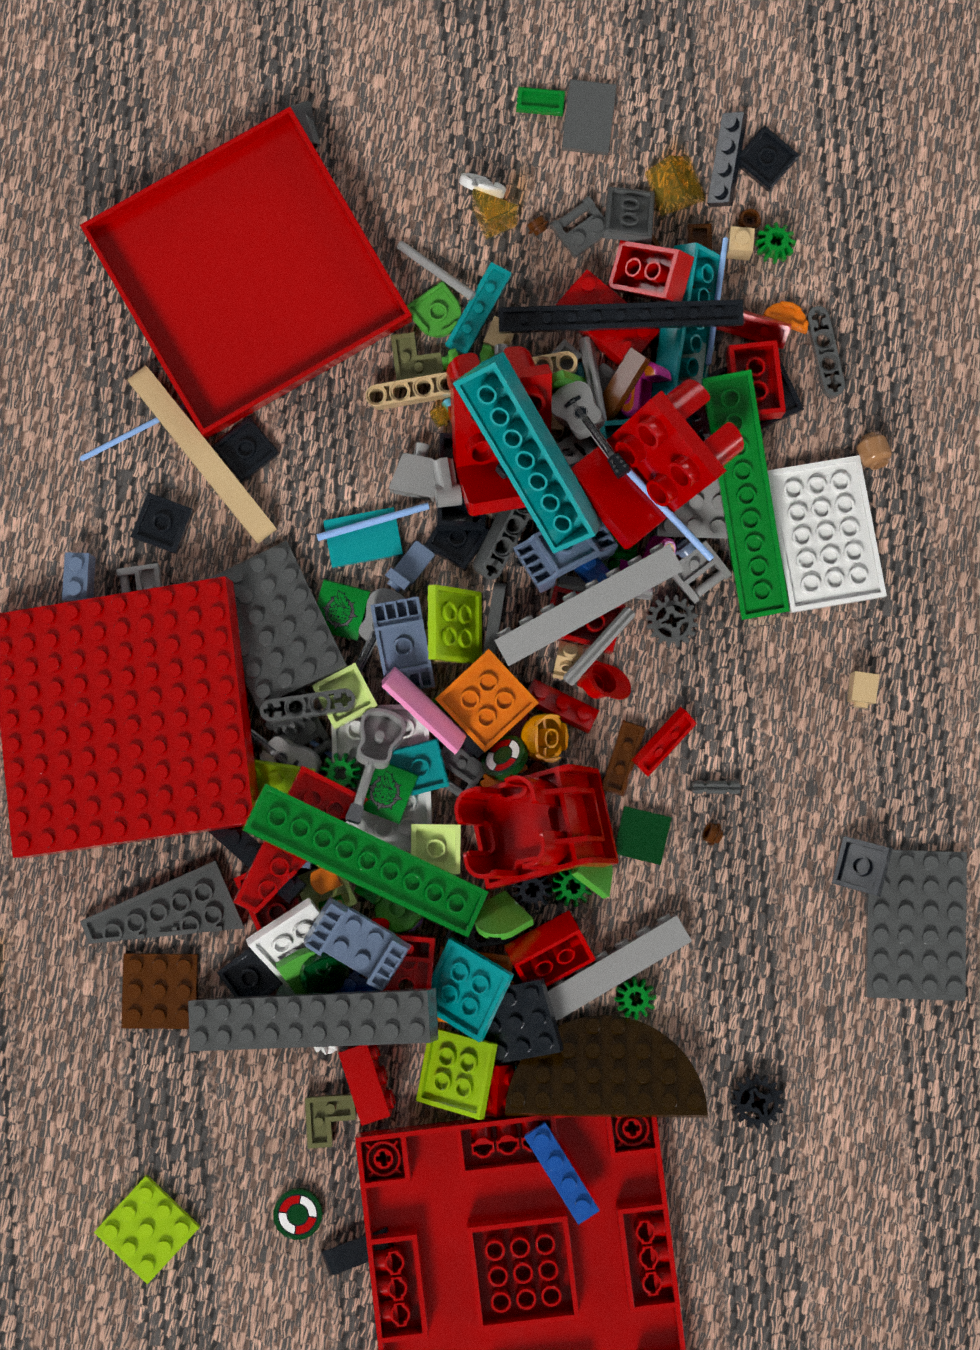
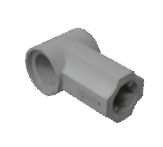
(446, 489)

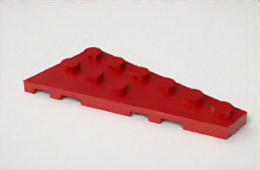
(274, 866)

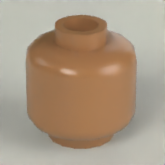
(874, 451)

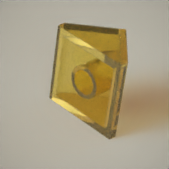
(674, 184)
(493, 213)

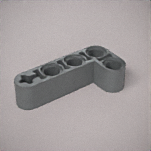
(508, 537)

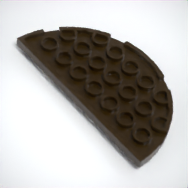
(608, 1071)

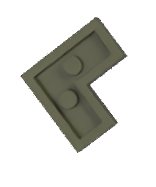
(407, 361)
(322, 1112)

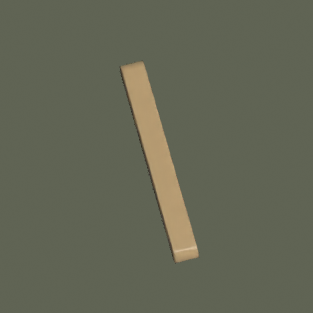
(436, 381)
(202, 454)

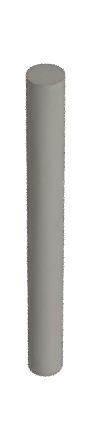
(436, 270)

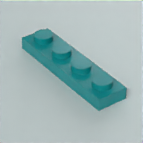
(479, 309)

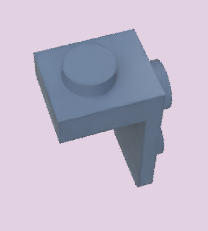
(409, 567)

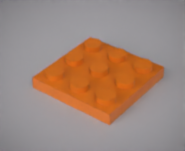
(486, 700)

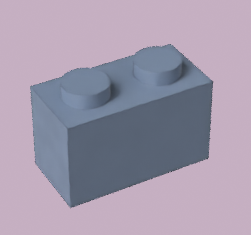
(78, 576)

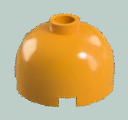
(545, 737)

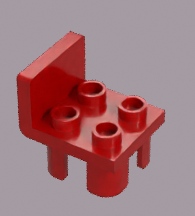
(664, 455)
(472, 456)
(537, 825)

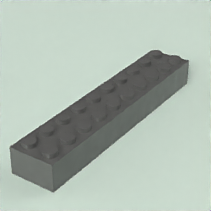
(313, 1020)

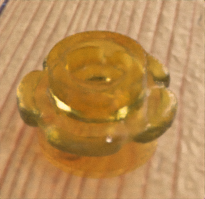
(439, 416)

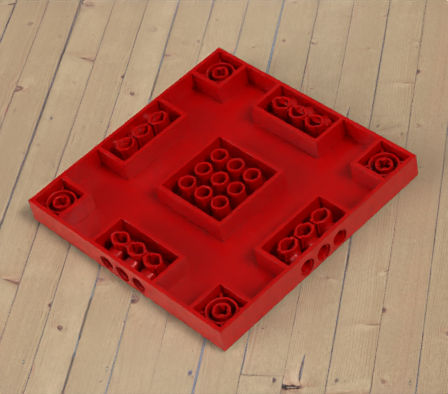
(495, 1253)

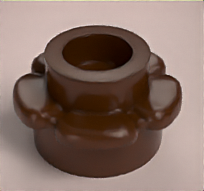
(750, 214)
(537, 226)
(712, 833)

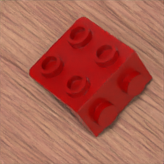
(498, 1090)

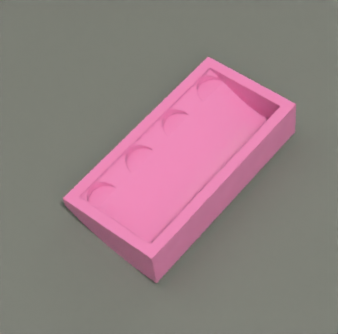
(424, 710)

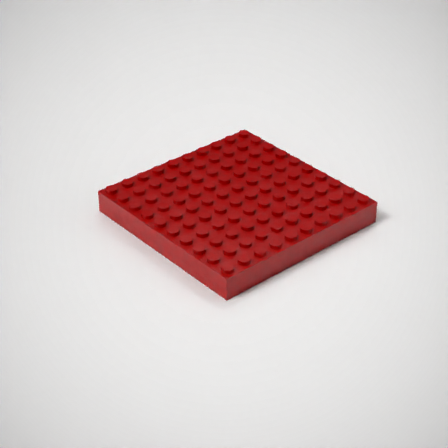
(247, 272)
(125, 719)

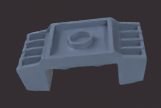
(545, 566)
(403, 640)
(357, 943)

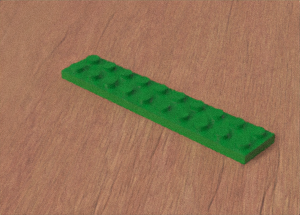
(747, 499)
(365, 860)

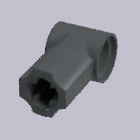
(306, 118)

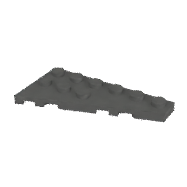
(182, 906)

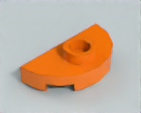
(788, 313)

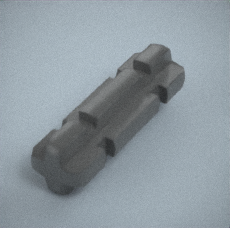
(715, 787)

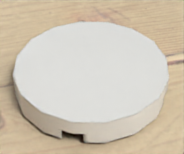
(481, 183)

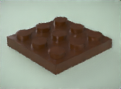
(158, 990)

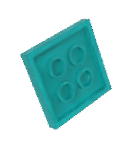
(468, 989)

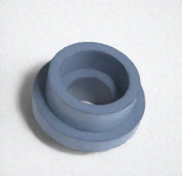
(684, 547)

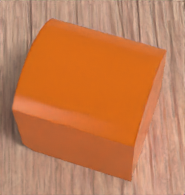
(324, 881)

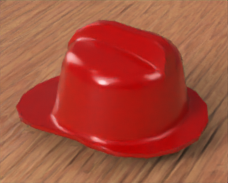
(605, 681)

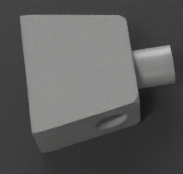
(415, 475)

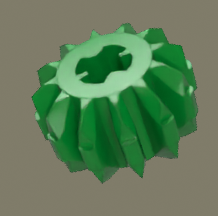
(772, 251)
(350, 770)
(567, 892)
(643, 994)

